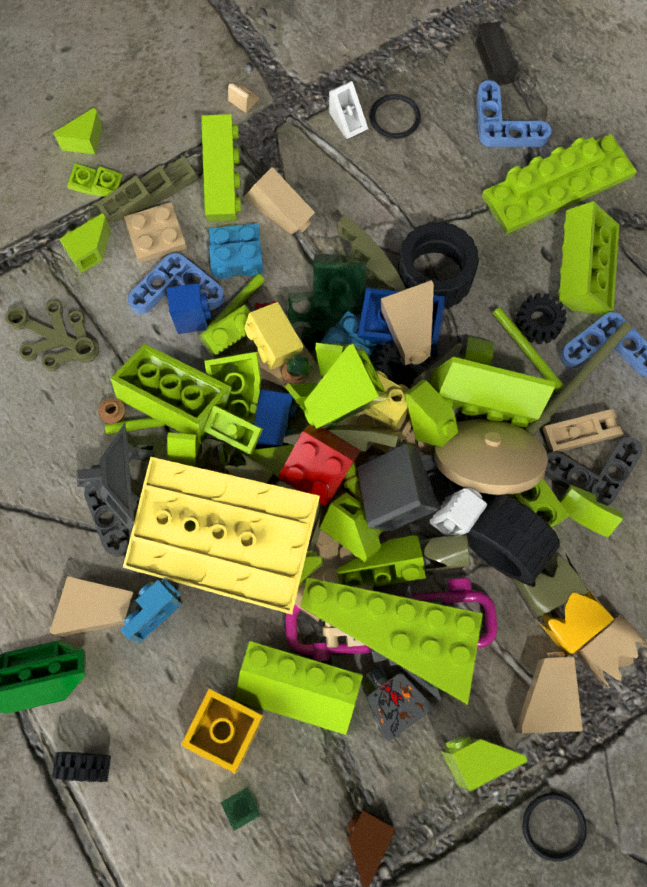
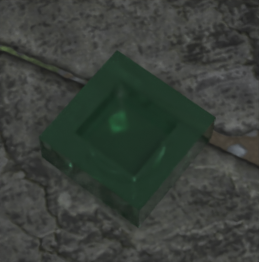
(241, 808)

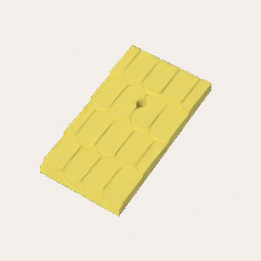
(245, 538)

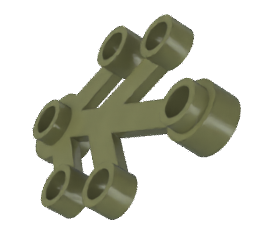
(55, 338)

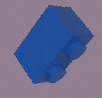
(188, 308)
(274, 416)

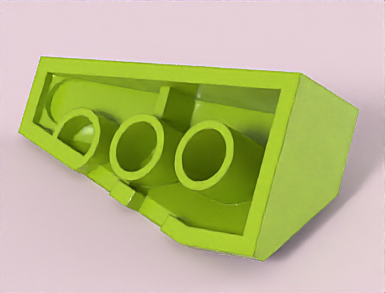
(244, 377)

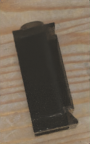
(496, 53)

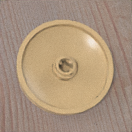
(492, 457)

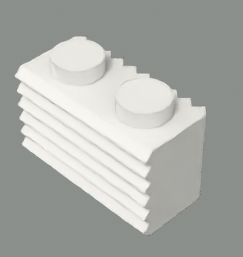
(459, 512)

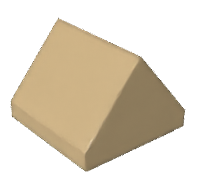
(241, 97)

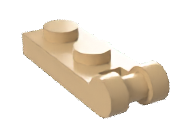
(582, 431)

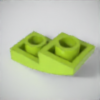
(92, 181)
(585, 510)

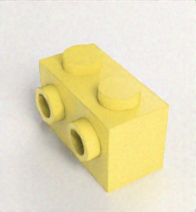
(273, 335)
(393, 409)

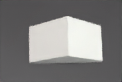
(346, 110)

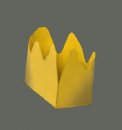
(582, 621)

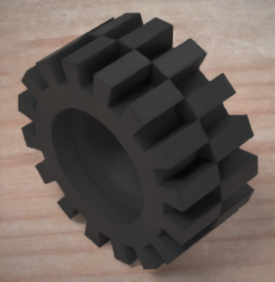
(544, 305)
(404, 372)
(81, 767)

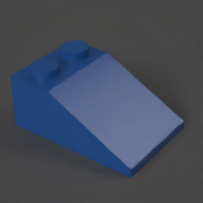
(375, 329)

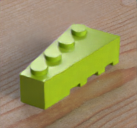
(220, 168)

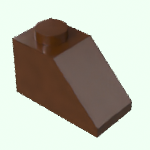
(368, 841)

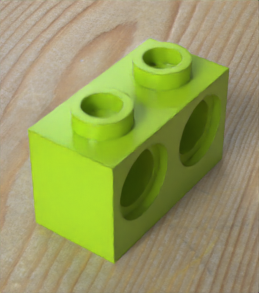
(544, 501)

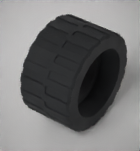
(446, 240)
(513, 538)

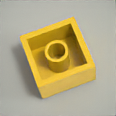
(222, 731)

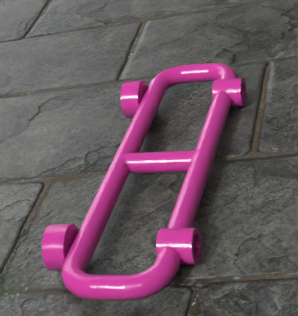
(459, 592)

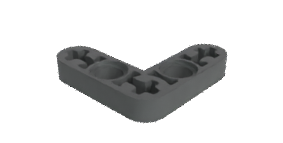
(592, 481)
(108, 532)

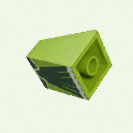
(345, 389)

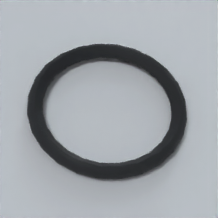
(398, 135)
(583, 828)

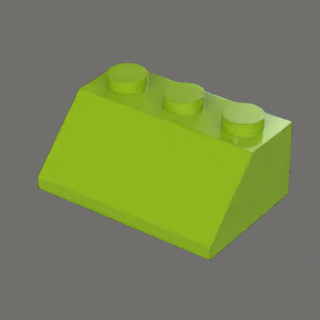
(478, 761)

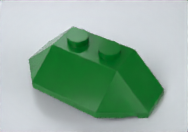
(39, 675)

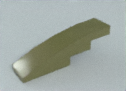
(148, 191)
(378, 267)
(358, 436)

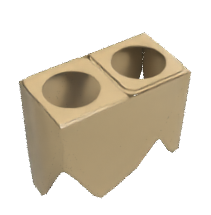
(611, 649)

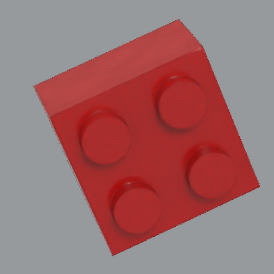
(318, 463)

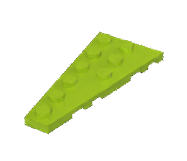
(417, 635)

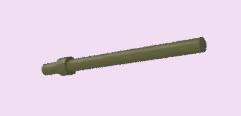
(578, 378)

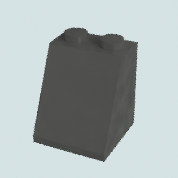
(396, 488)

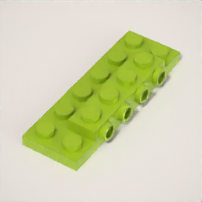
(558, 181)

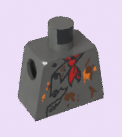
(395, 703)

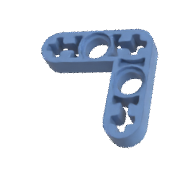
(496, 125)
(178, 276)
(597, 330)

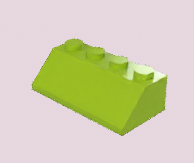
(589, 260)
(169, 390)
(492, 391)
(298, 687)

